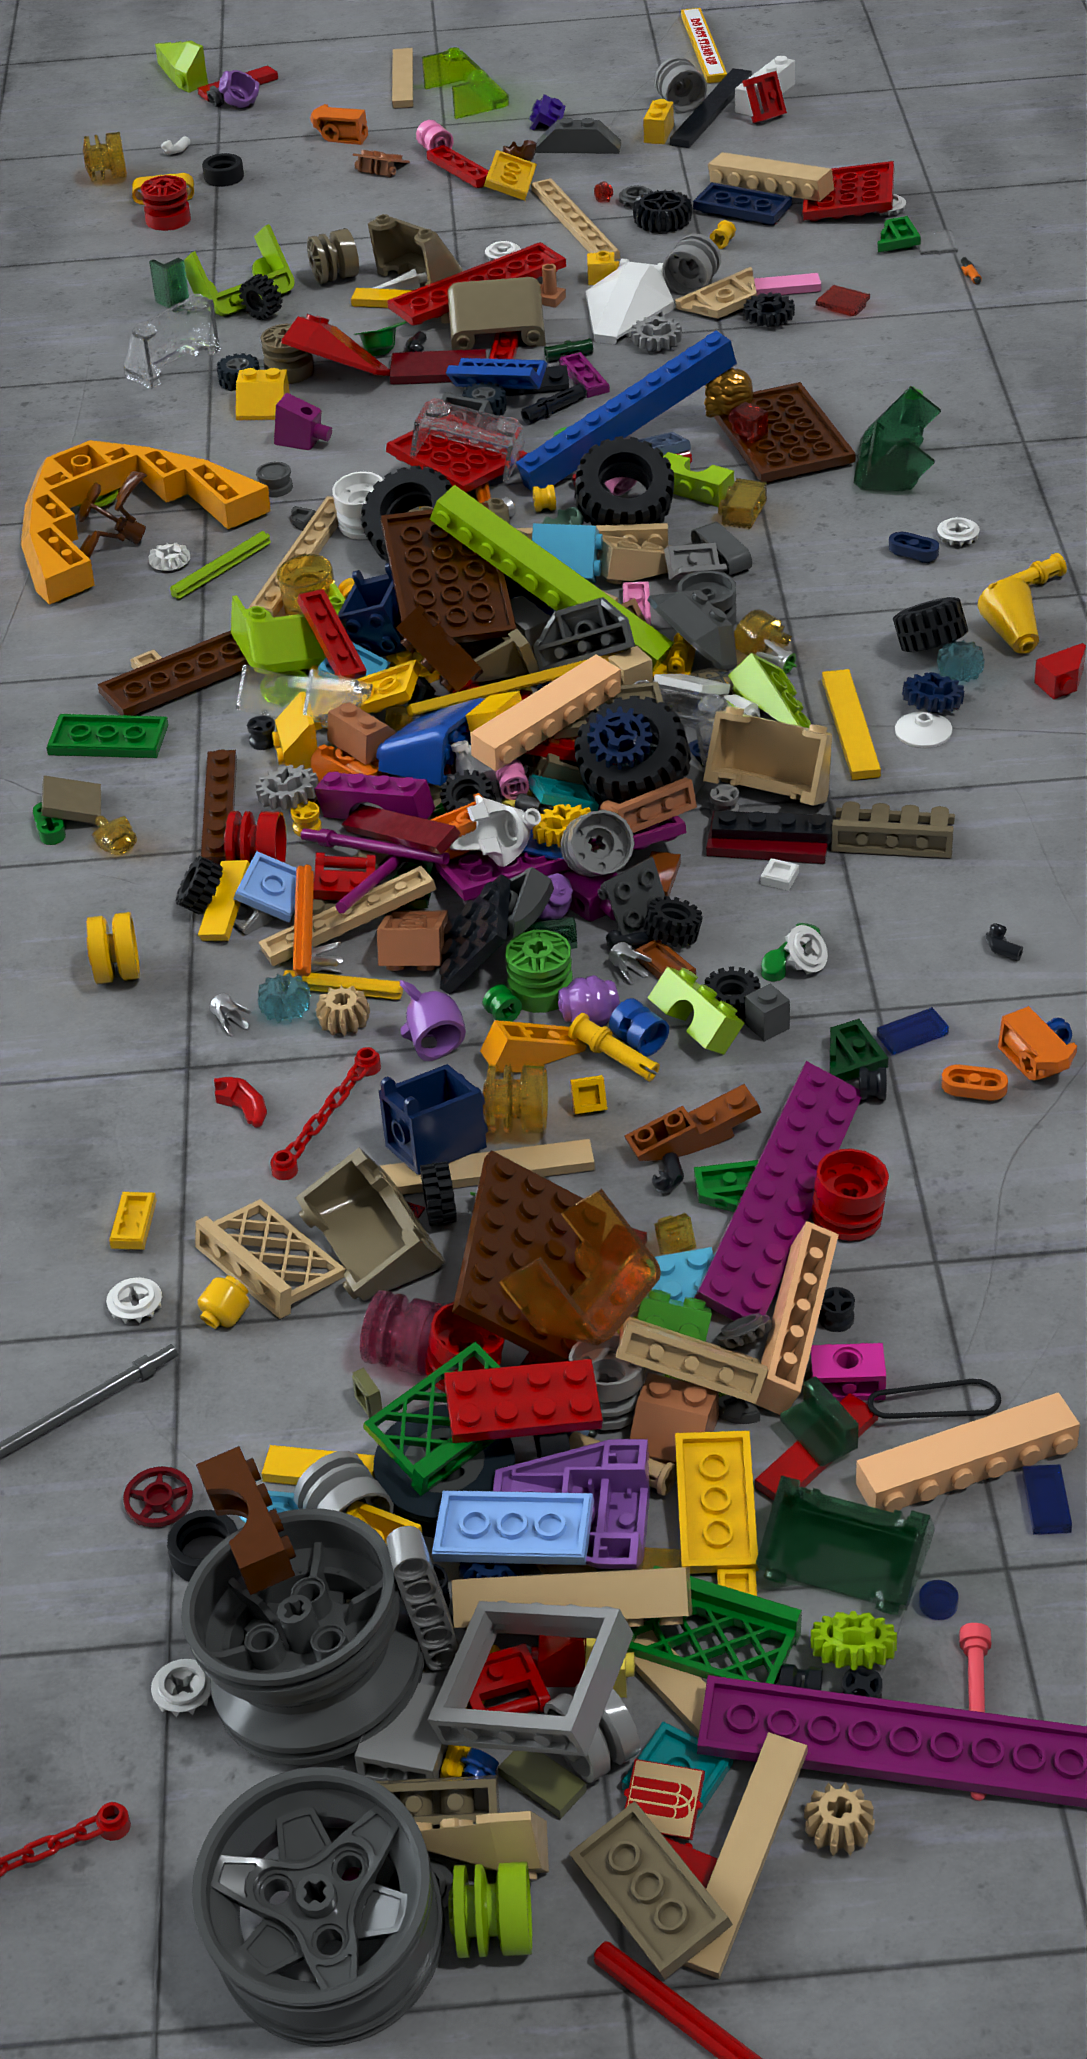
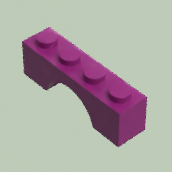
(342, 793)

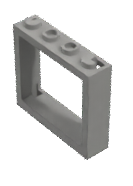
(527, 1731)

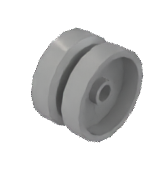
(613, 1741)

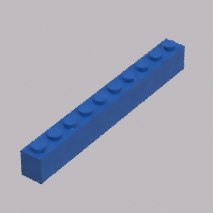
(628, 410)

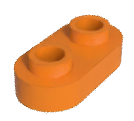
(974, 1082)

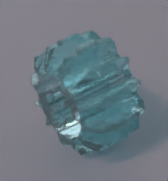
(961, 661)
(284, 997)

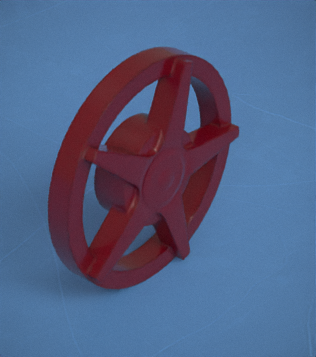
(158, 1497)

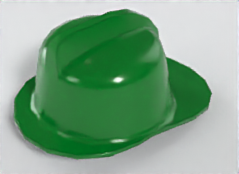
(379, 341)

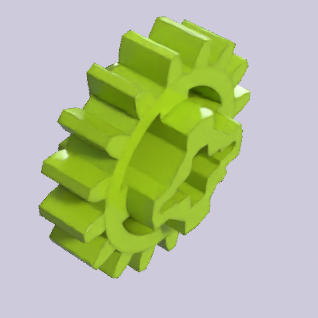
(853, 1640)

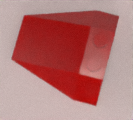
(327, 341)

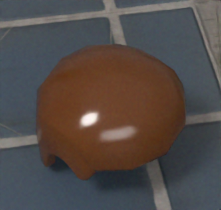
(526, 151)

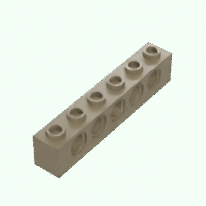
(446, 1798)

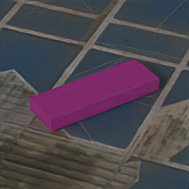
(583, 372)

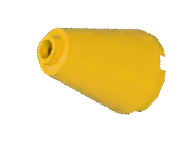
(1011, 613)

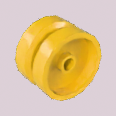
(107, 948)

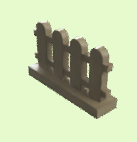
(888, 838)

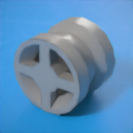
(724, 798)

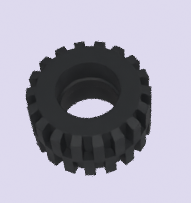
(930, 624)

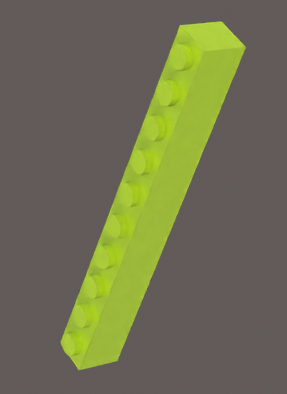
(532, 565)

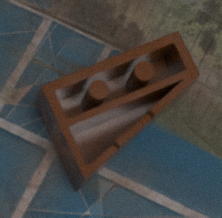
(438, 651)

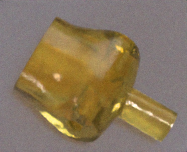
(114, 835)

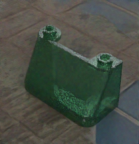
(844, 1546)

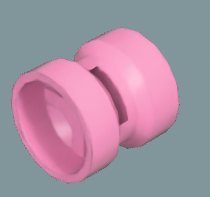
(512, 780)

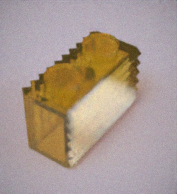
(743, 503)

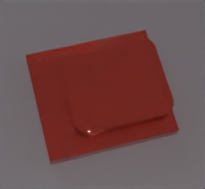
(843, 300)

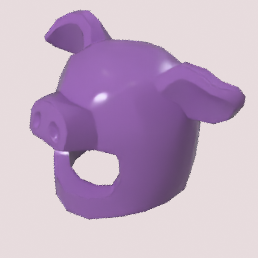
(432, 1016)

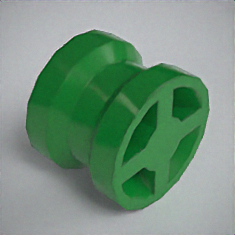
(502, 1003)

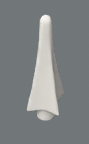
(407, 281)

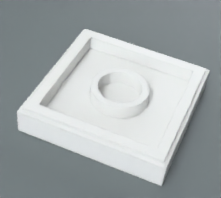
(692, 683)

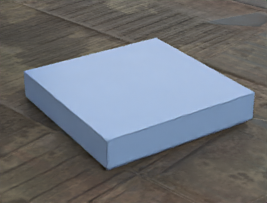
(269, 887)

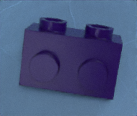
(547, 111)

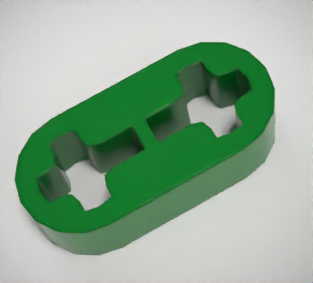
(44, 824)

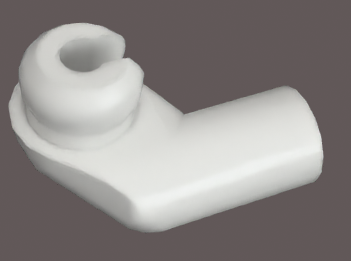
(178, 147)

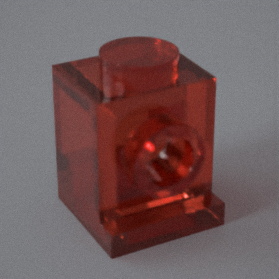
(744, 419)

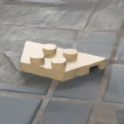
(721, 296)

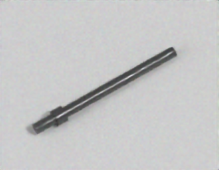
(141, 1368)

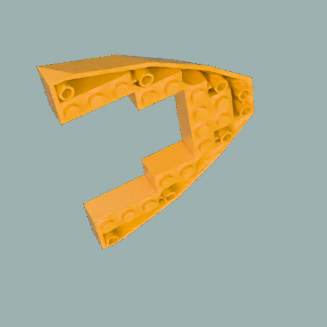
(64, 482)

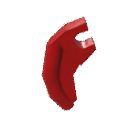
(240, 1093)

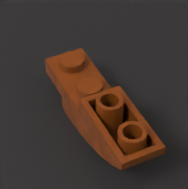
(693, 1130)

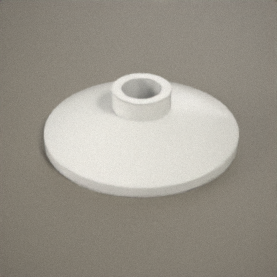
(923, 729)

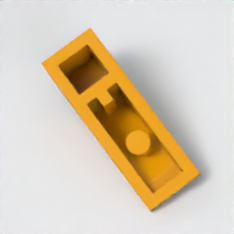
(527, 1044)

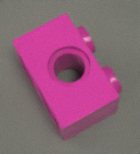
(850, 1369)

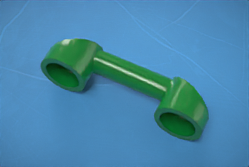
(774, 962)

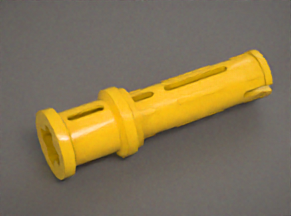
(1041, 571)
(601, 1040)

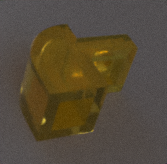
(755, 628)

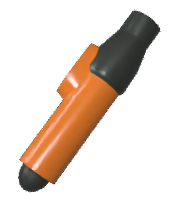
(969, 269)

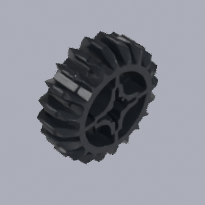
(662, 211)

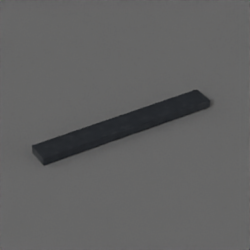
(709, 109)

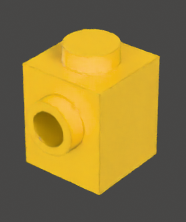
(600, 266)

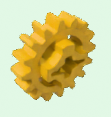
(555, 822)

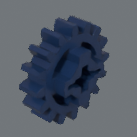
(933, 692)
(617, 734)

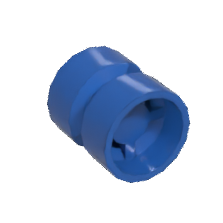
(639, 1027)

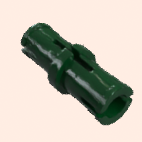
(557, 351)

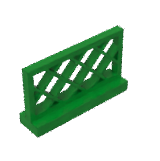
(447, 1455)
(723, 1609)

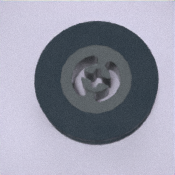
(474, 1475)

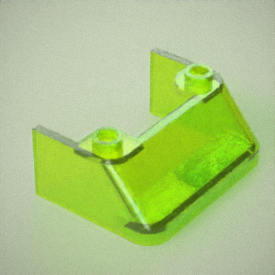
(474, 96)

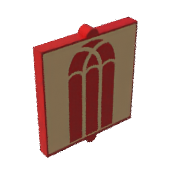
(667, 1796)

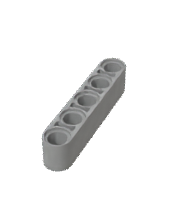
(423, 1597)

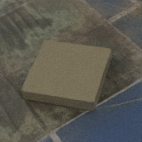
(71, 799)

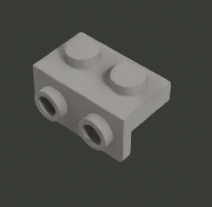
(692, 558)

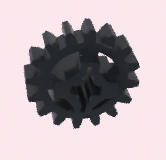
(769, 309)

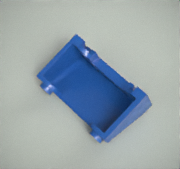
(425, 744)

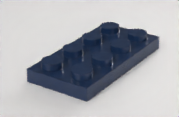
(742, 203)

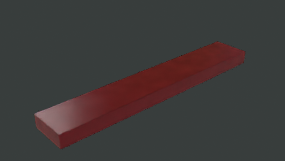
(401, 829)

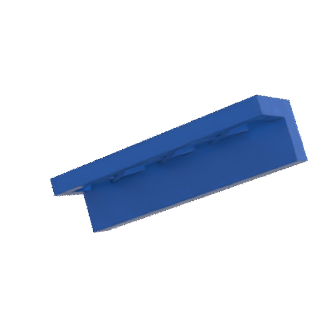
(505, 372)

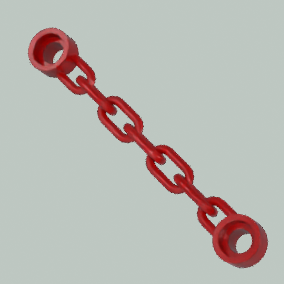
(283, 1162)
(108, 1829)

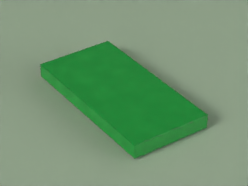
(107, 736)

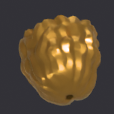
(727, 392)

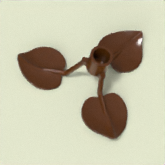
(126, 527)

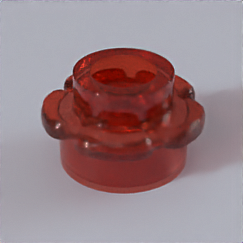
(603, 192)

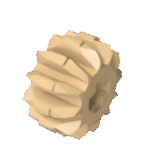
(342, 1010)
(839, 1818)

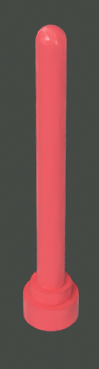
(975, 1641)

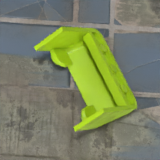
(228, 301)
(278, 642)

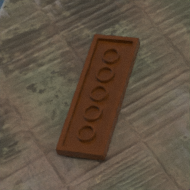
(174, 675)

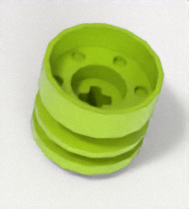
(491, 1910)

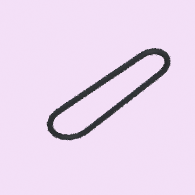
(935, 1414)

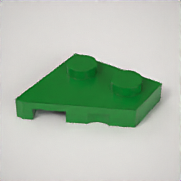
(898, 234)
(723, 1183)

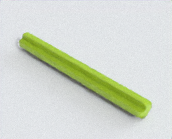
(220, 565)

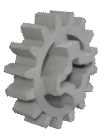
(656, 333)
(287, 787)

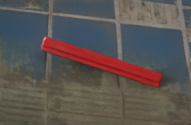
(670, 2004)

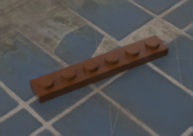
(218, 802)

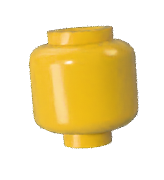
(223, 1302)

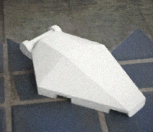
(625, 297)

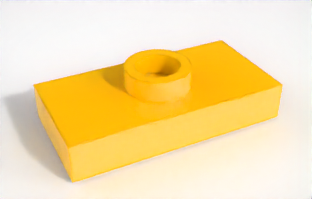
(133, 1220)

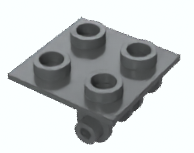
(631, 894)

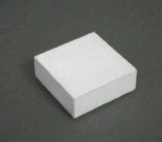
(779, 874)

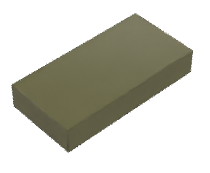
(543, 1780)

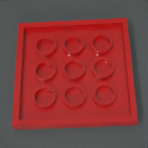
(855, 192)
(458, 462)

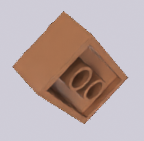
(411, 939)

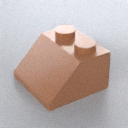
(356, 732)
(670, 1408)

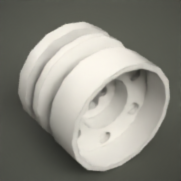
(349, 497)

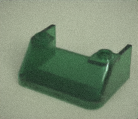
(890, 446)

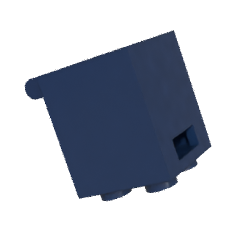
(373, 614)
(432, 1117)

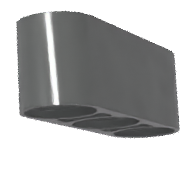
(729, 549)

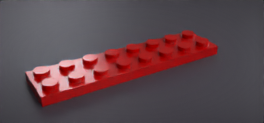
(432, 299)

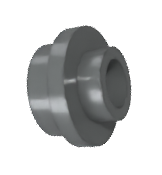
(215, 96)

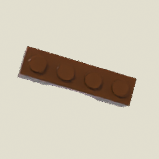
(257, 1548)

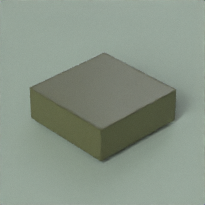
(366, 1392)

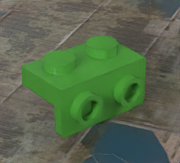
(682, 1317)

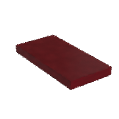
(427, 365)
(766, 850)

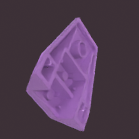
(619, 1482)

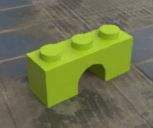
(703, 486)
(713, 1021)

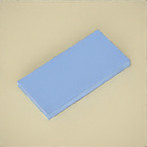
(513, 1527)

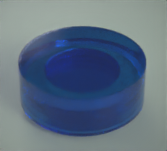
(938, 1599)

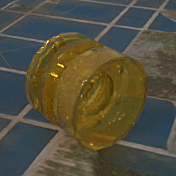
(104, 156)
(303, 575)
(516, 1099)

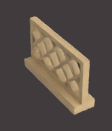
(247, 1266)
(691, 1359)

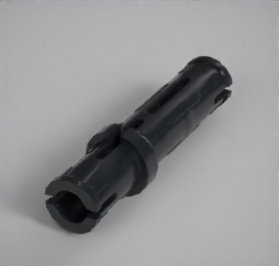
(545, 406)

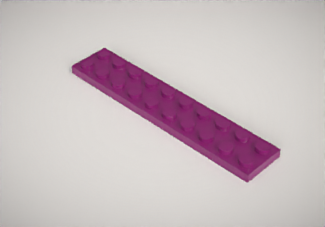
(778, 1195)
(899, 1740)

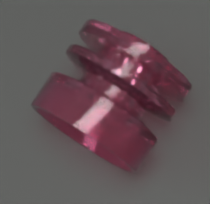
(397, 1331)

